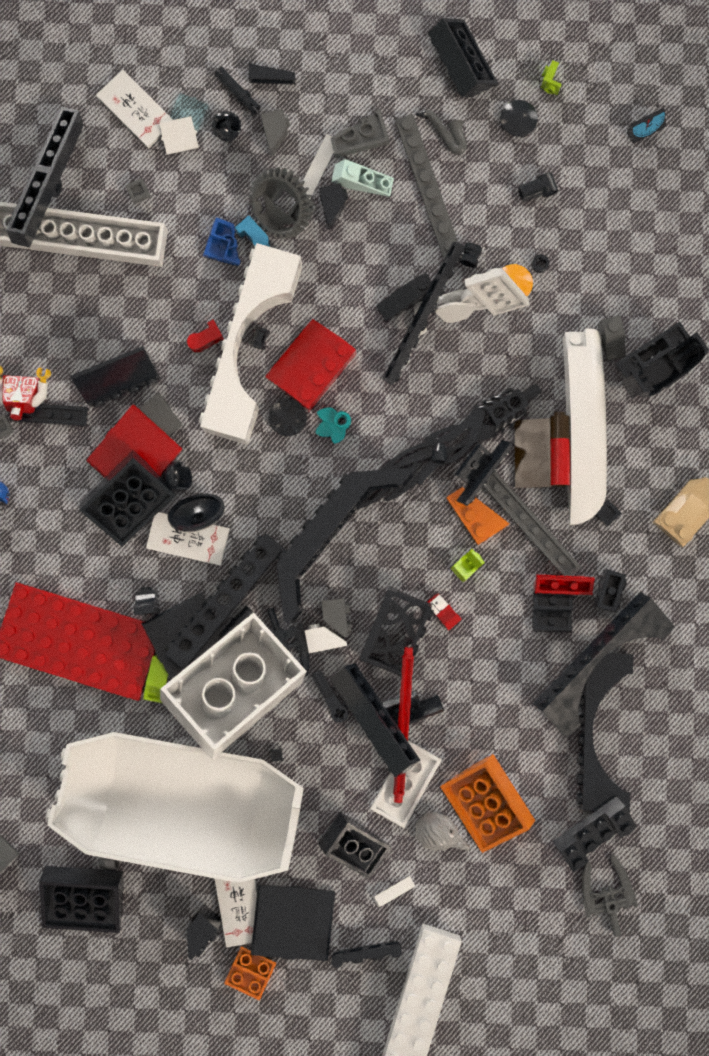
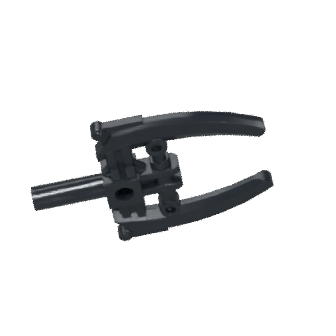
(297, 632)

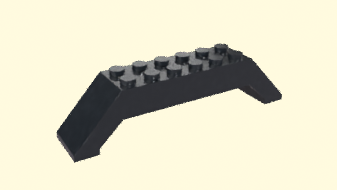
(324, 527)

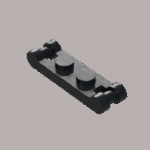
(372, 951)

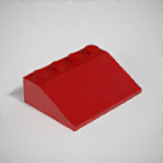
(311, 364)

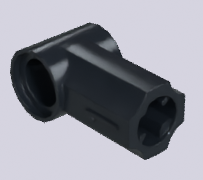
(542, 186)

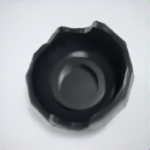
(178, 476)

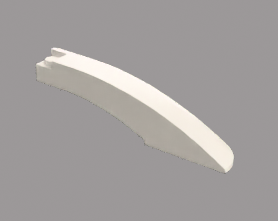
(587, 423)

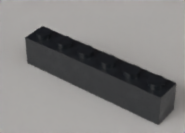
(375, 720)

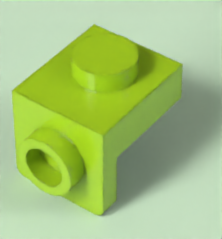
(549, 85)
(467, 565)

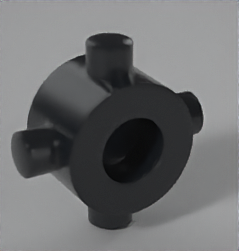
(276, 755)

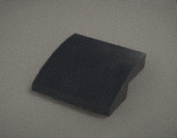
(552, 612)

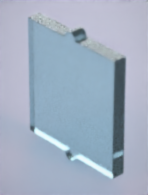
(186, 107)

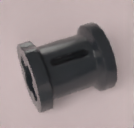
(259, 338)

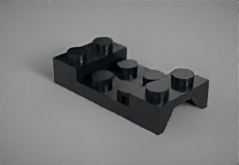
(593, 831)

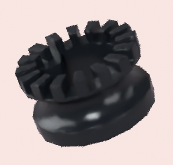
(538, 269)

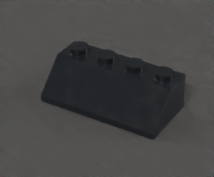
(462, 57)

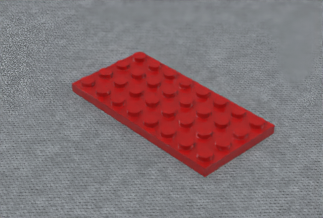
(76, 641)

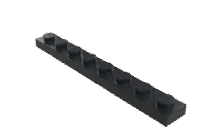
(426, 308)

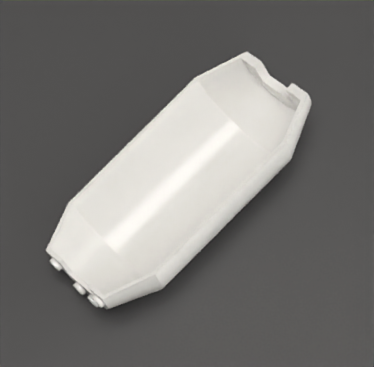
(176, 807)

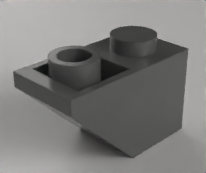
(335, 613)

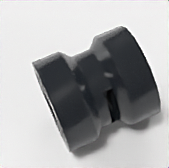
(471, 255)

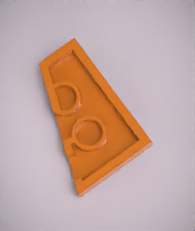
(477, 517)

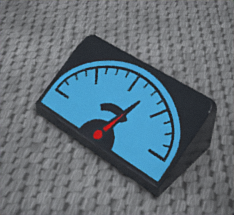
(647, 126)

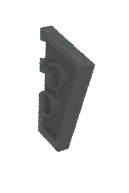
(363, 136)

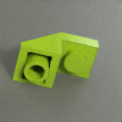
(155, 681)

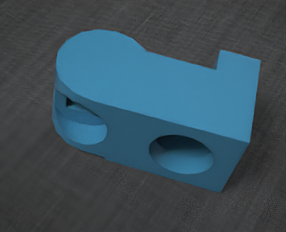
(252, 231)

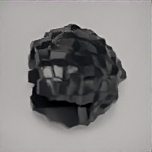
(226, 126)

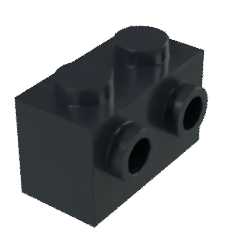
(610, 591)

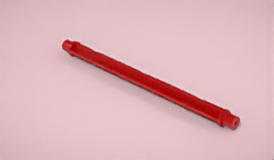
(404, 714)

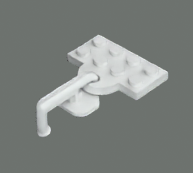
(485, 291)

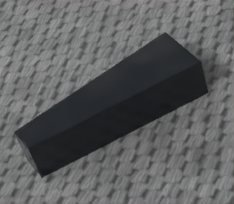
(268, 75)

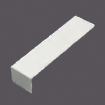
(393, 892)

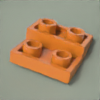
(250, 973)

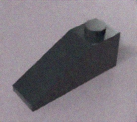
(405, 297)

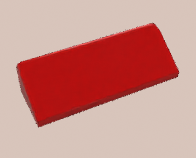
(564, 584)

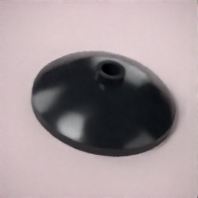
(196, 512)

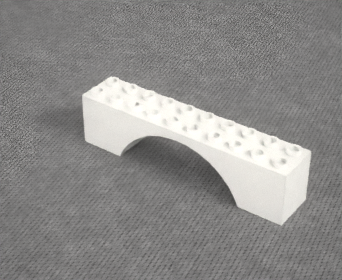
(268, 283)

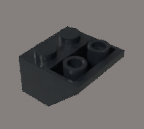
(202, 928)

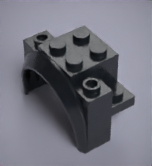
(657, 365)

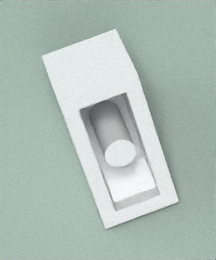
(322, 639)

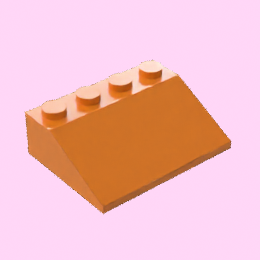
(488, 804)

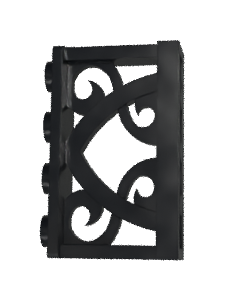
(390, 606)

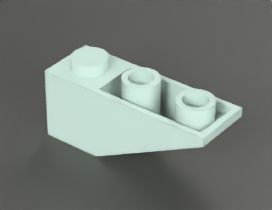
(361, 178)

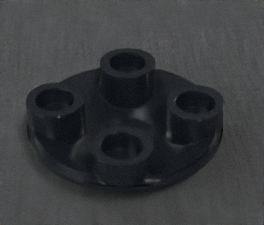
(518, 118)
(287, 417)

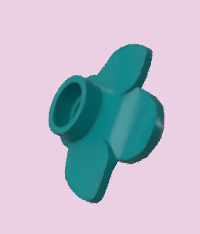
(330, 425)

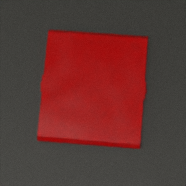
(134, 433)

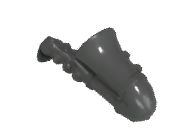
(454, 138)

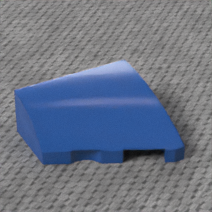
(222, 243)

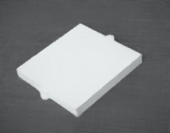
(179, 135)

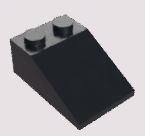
(354, 846)

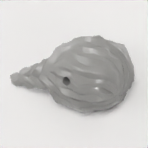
(439, 833)

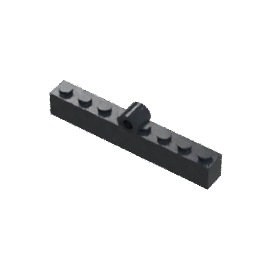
(45, 177)

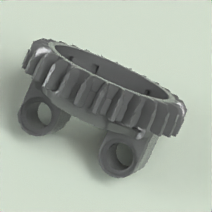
(271, 186)

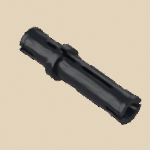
(243, 96)

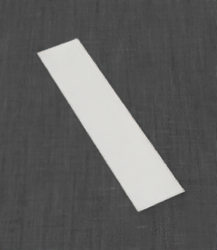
(318, 165)

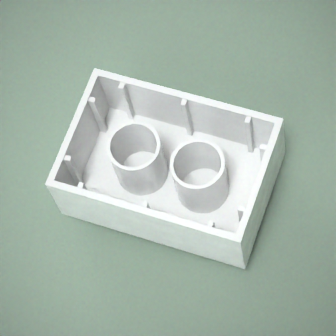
(232, 685)

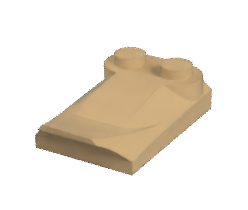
(686, 512)

